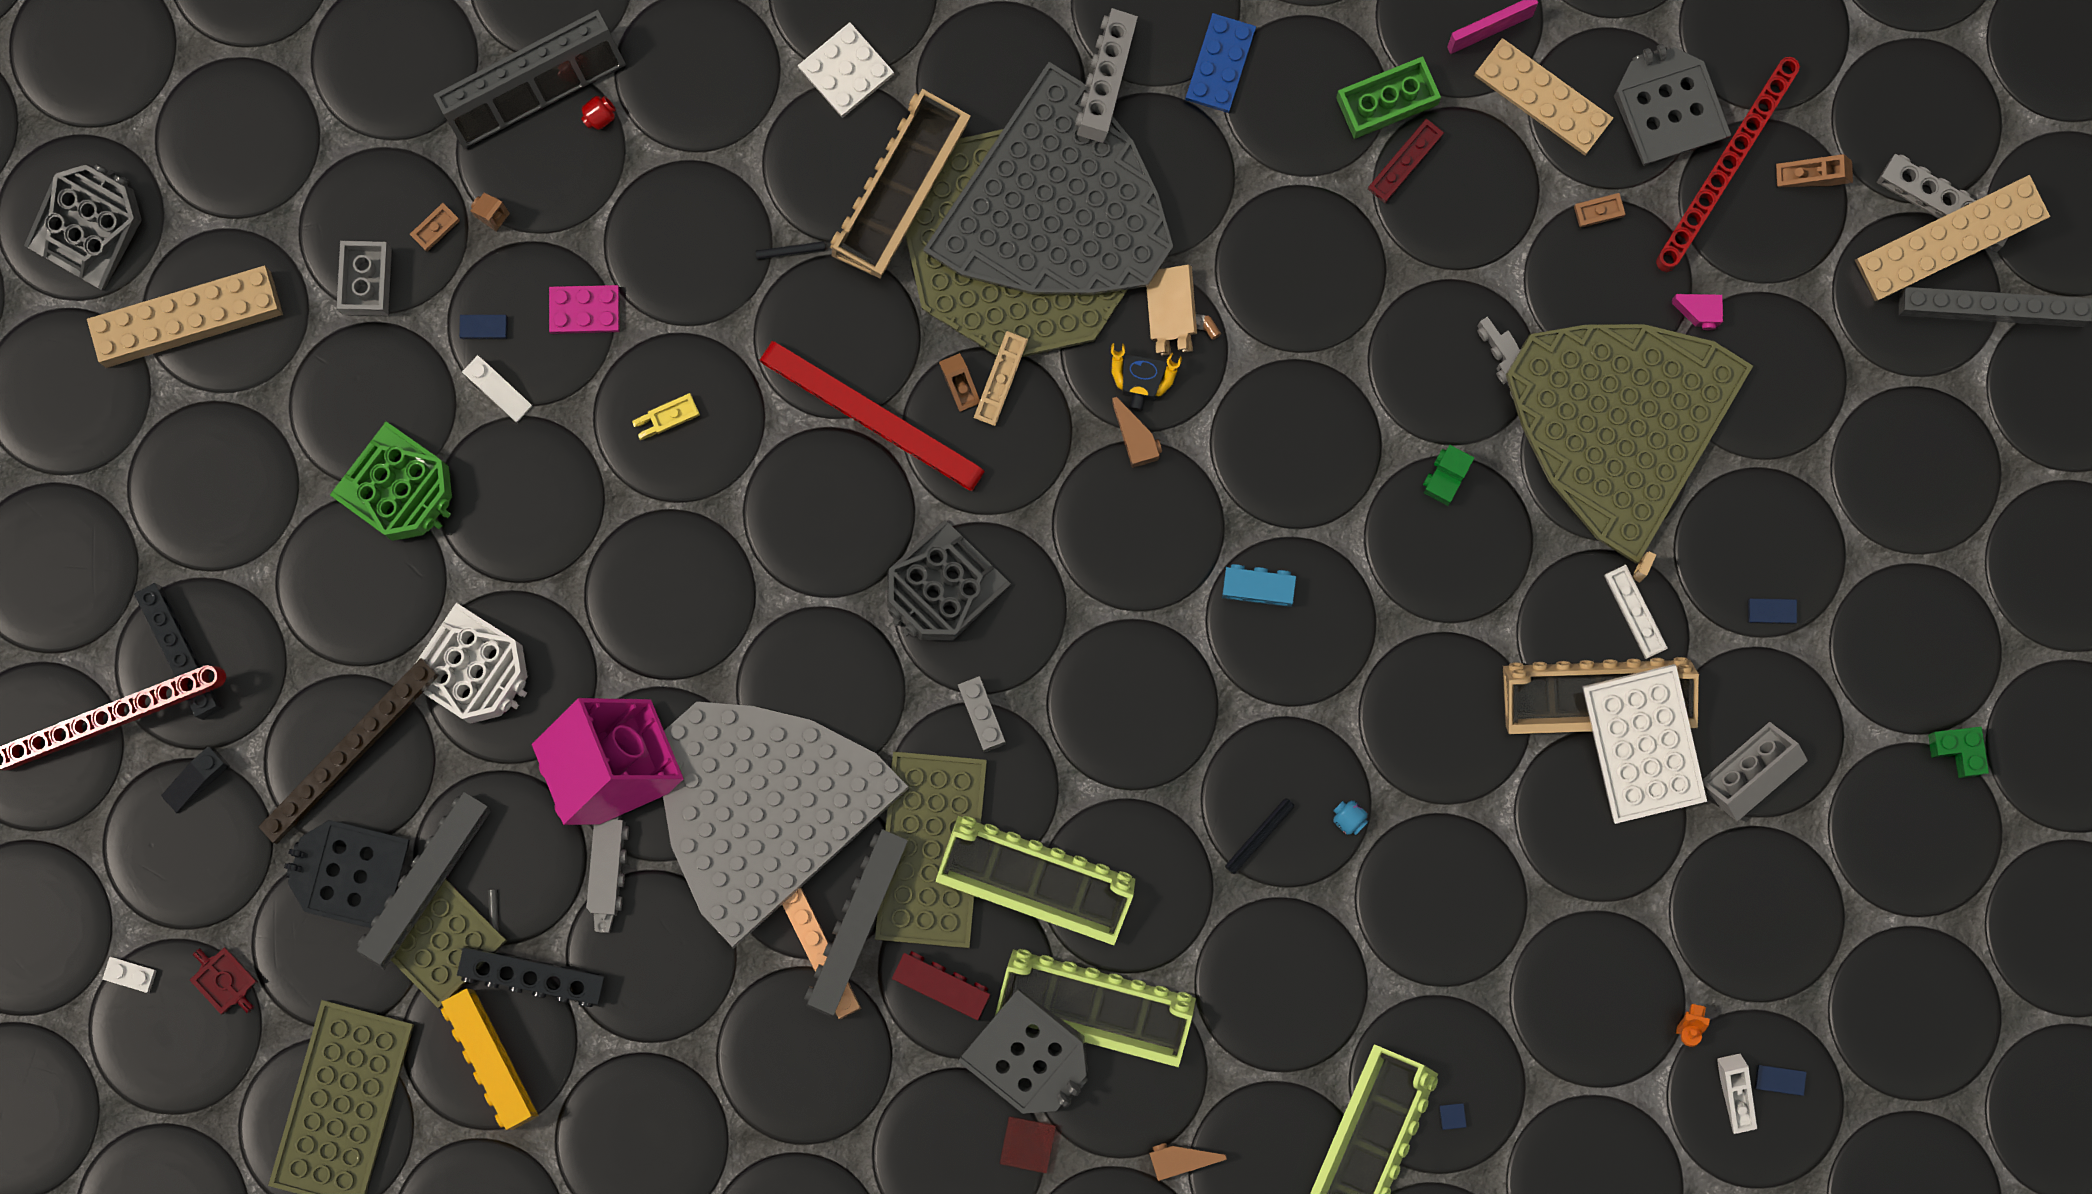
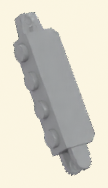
(605, 872)

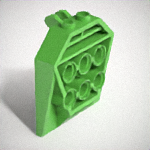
(418, 508)

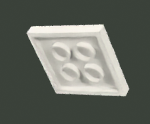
(846, 70)

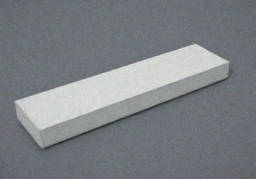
(1635, 611)

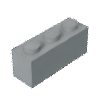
(981, 714)

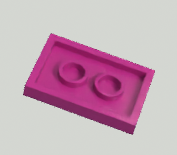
(584, 309)

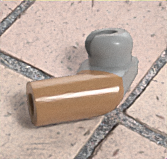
(1206, 323)

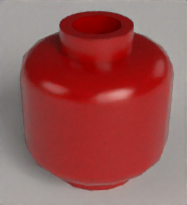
(598, 112)

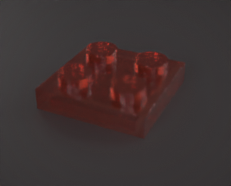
(1027, 1144)

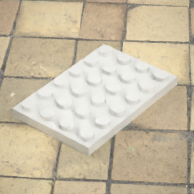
(1644, 743)

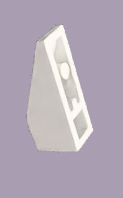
(497, 388)
(1737, 1092)

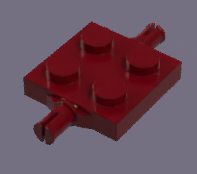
(223, 980)

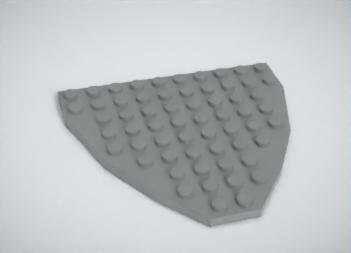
(764, 807)

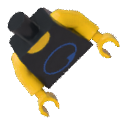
(1142, 377)

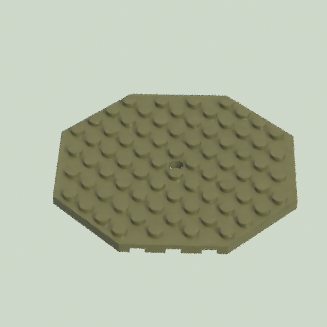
(988, 310)

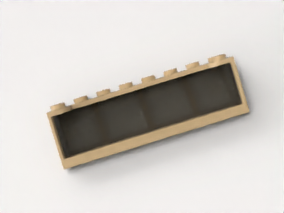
(900, 184)
(1552, 695)

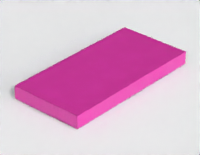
(1491, 25)

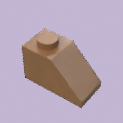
(489, 211)
(959, 382)

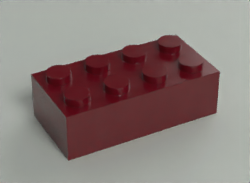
(942, 987)

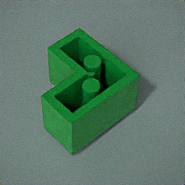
(1450, 471)
(1967, 747)

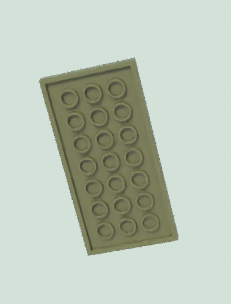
(925, 815)
(341, 1102)

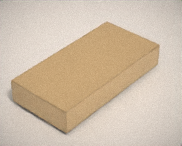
(1644, 566)

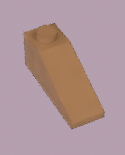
(1815, 172)
(1137, 438)
(1178, 1160)

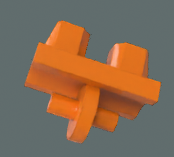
(1693, 1025)

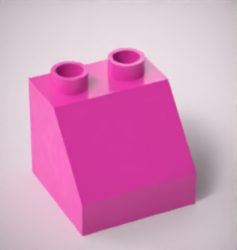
(605, 759)

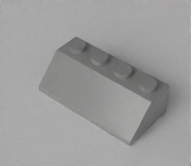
(1754, 771)

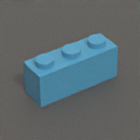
(1259, 585)

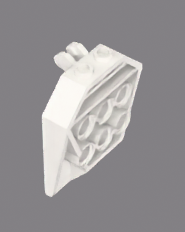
(501, 676)

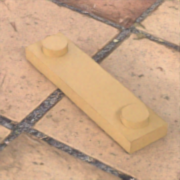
(1000, 378)

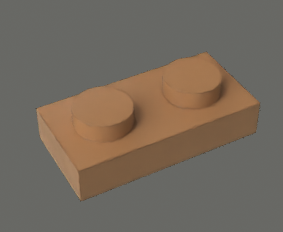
(1599, 210)
(434, 227)

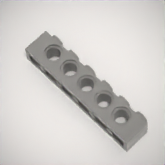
(1097, 126)
(1912, 191)

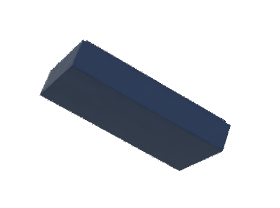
(483, 327)
(1772, 611)
(1780, 1080)

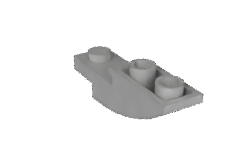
(1503, 347)

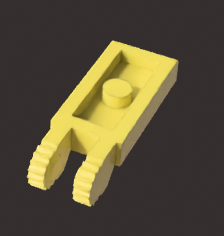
(668, 416)

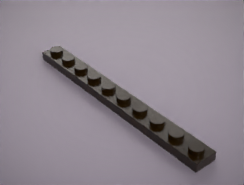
(348, 751)

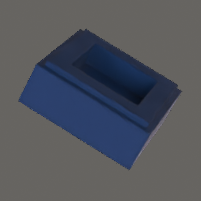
(1452, 1116)

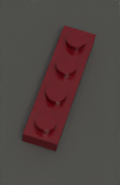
(1405, 160)

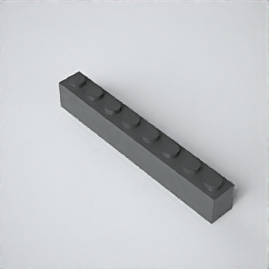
(1995, 307)
(423, 880)
(856, 924)

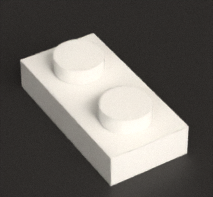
(129, 974)

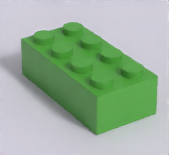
(1388, 97)

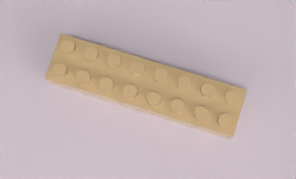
(1952, 238)
(184, 316)

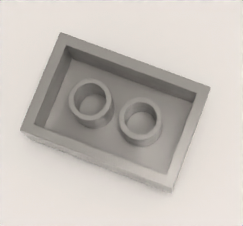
(364, 278)

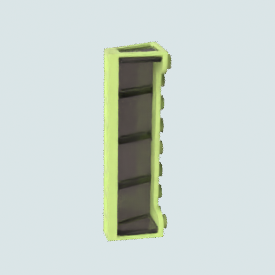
(1036, 879)
(1103, 1006)
(1376, 1126)

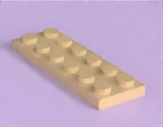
(1543, 96)

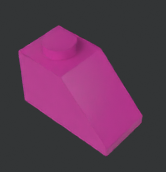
(1700, 309)

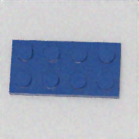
(1220, 63)

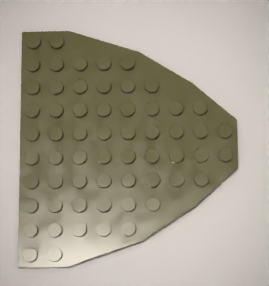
(1621, 419)

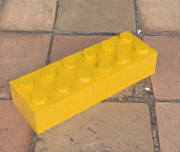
(489, 1059)

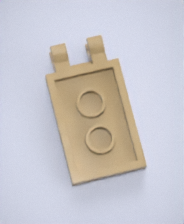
(1172, 308)

